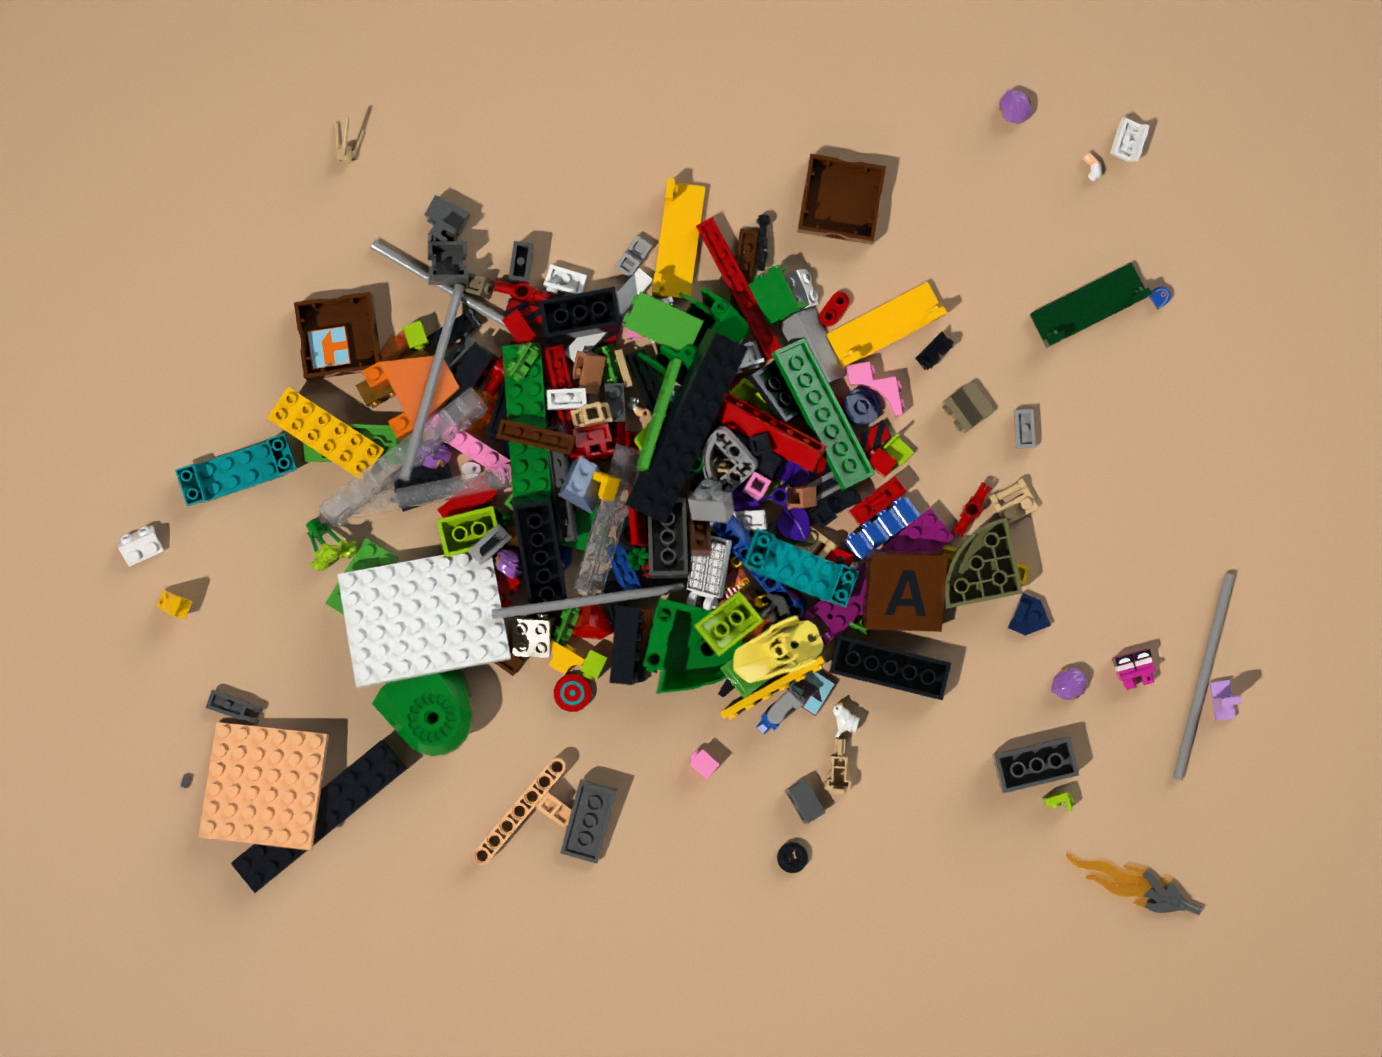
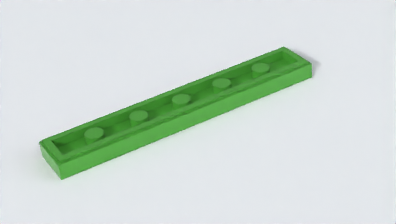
(658, 414)

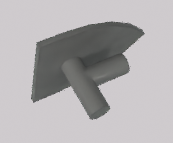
(776, 610)

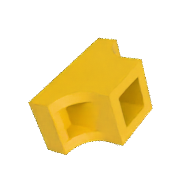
(173, 604)
(564, 657)

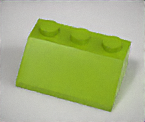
(464, 530)

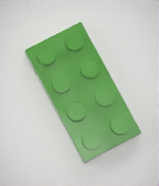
(368, 556)

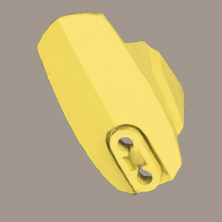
(772, 653)

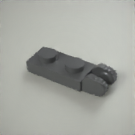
(231, 706)

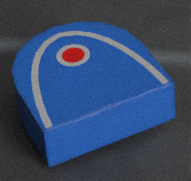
(1160, 297)

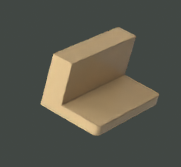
(626, 372)

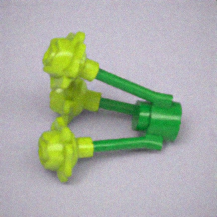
(327, 553)

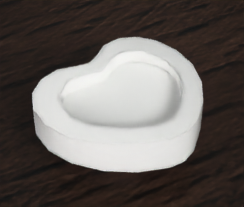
(470, 468)

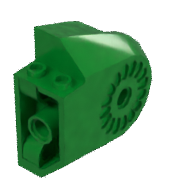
(677, 652)
(419, 701)

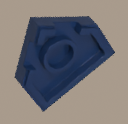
(1028, 616)

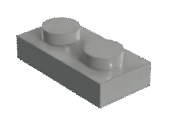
(1024, 429)

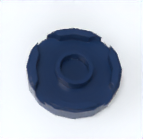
(861, 406)

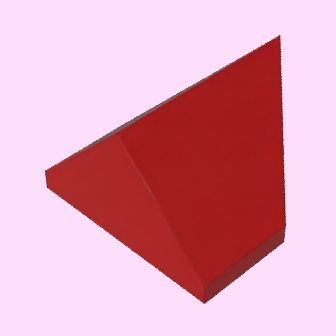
(591, 623)

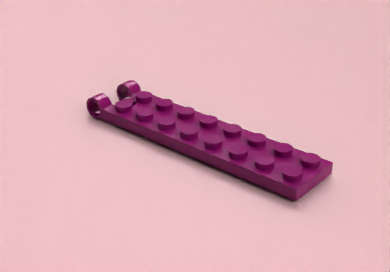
(923, 534)

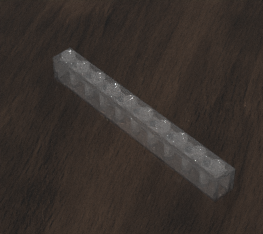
(387, 469)
(434, 492)

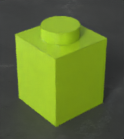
(416, 335)
(593, 665)

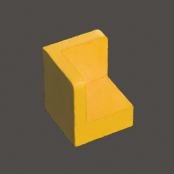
(608, 485)

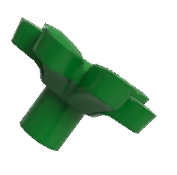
(502, 518)
(637, 557)

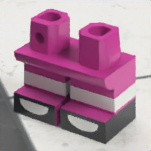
(1134, 665)

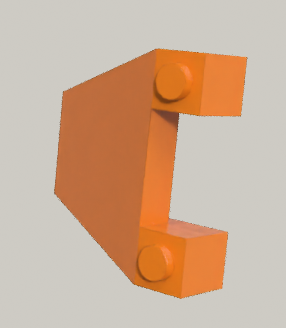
(409, 381)

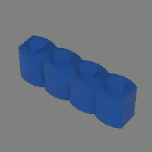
(883, 528)

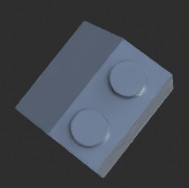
(579, 486)

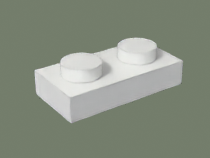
(566, 398)

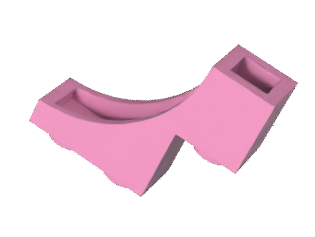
(888, 388)

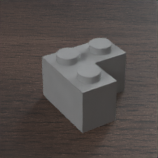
(711, 503)

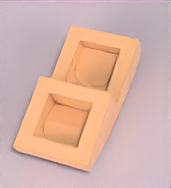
(554, 809)

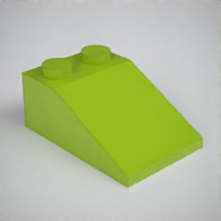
(728, 623)

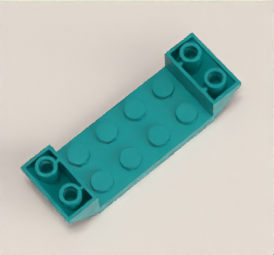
(236, 471)
(800, 569)

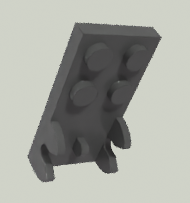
(588, 821)

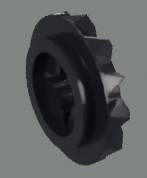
(787, 849)

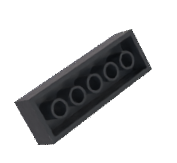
(539, 549)
(890, 667)

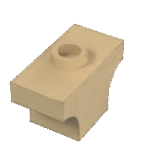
(591, 415)

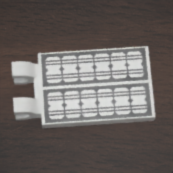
(708, 574)

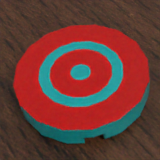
(572, 693)

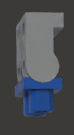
(773, 717)

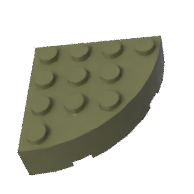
(983, 567)

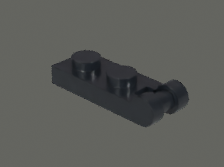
(458, 328)

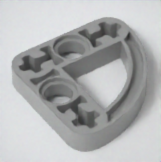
(739, 460)

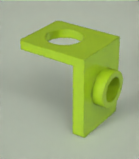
(898, 450)

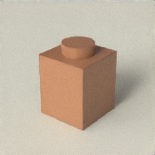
(801, 497)

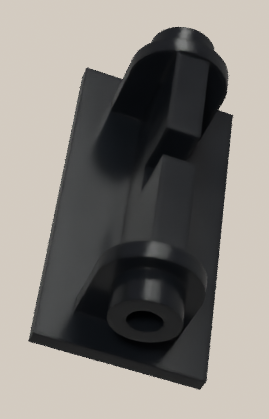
(931, 353)

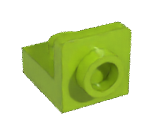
(1055, 800)

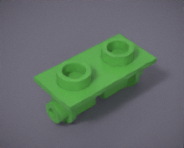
(517, 367)
(611, 371)
(560, 631)

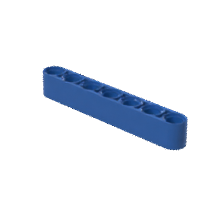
(738, 547)

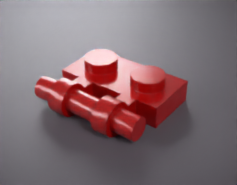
(593, 436)

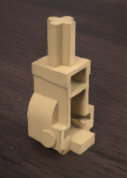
(840, 761)

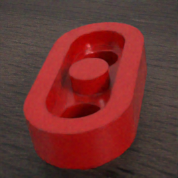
(834, 308)

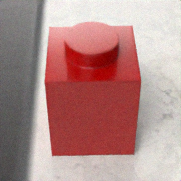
(881, 461)

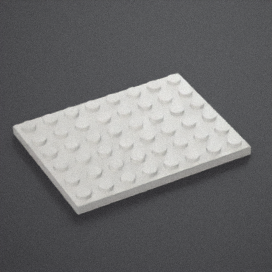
(422, 618)

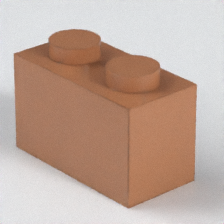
(588, 371)

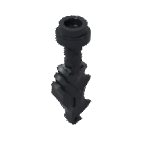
(762, 251)

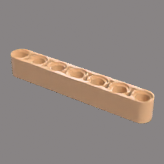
(513, 817)

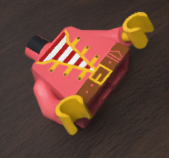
(737, 581)

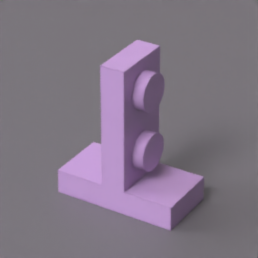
(1223, 700)

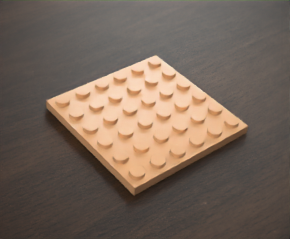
(263, 786)

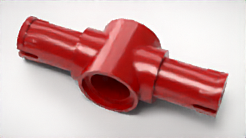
(512, 290)
(497, 375)
(976, 500)

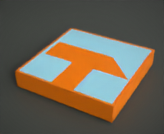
(329, 347)

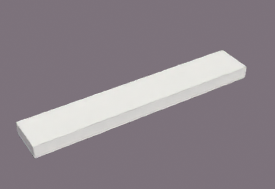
(638, 282)

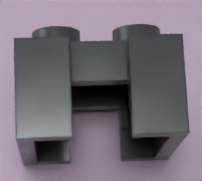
(447, 262)

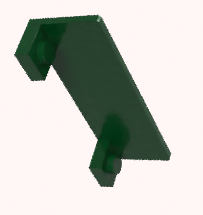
(1089, 305)

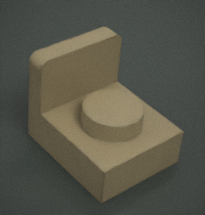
(479, 286)

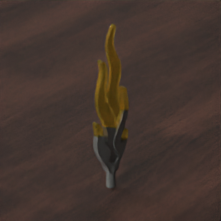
(1138, 886)

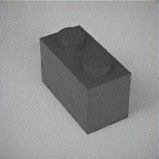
(448, 213)
(521, 262)
(616, 399)

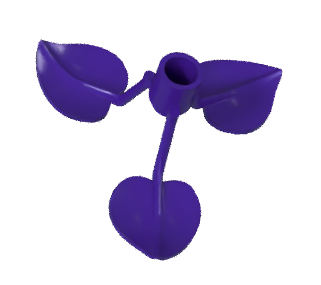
(793, 523)

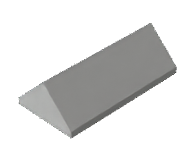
(808, 325)

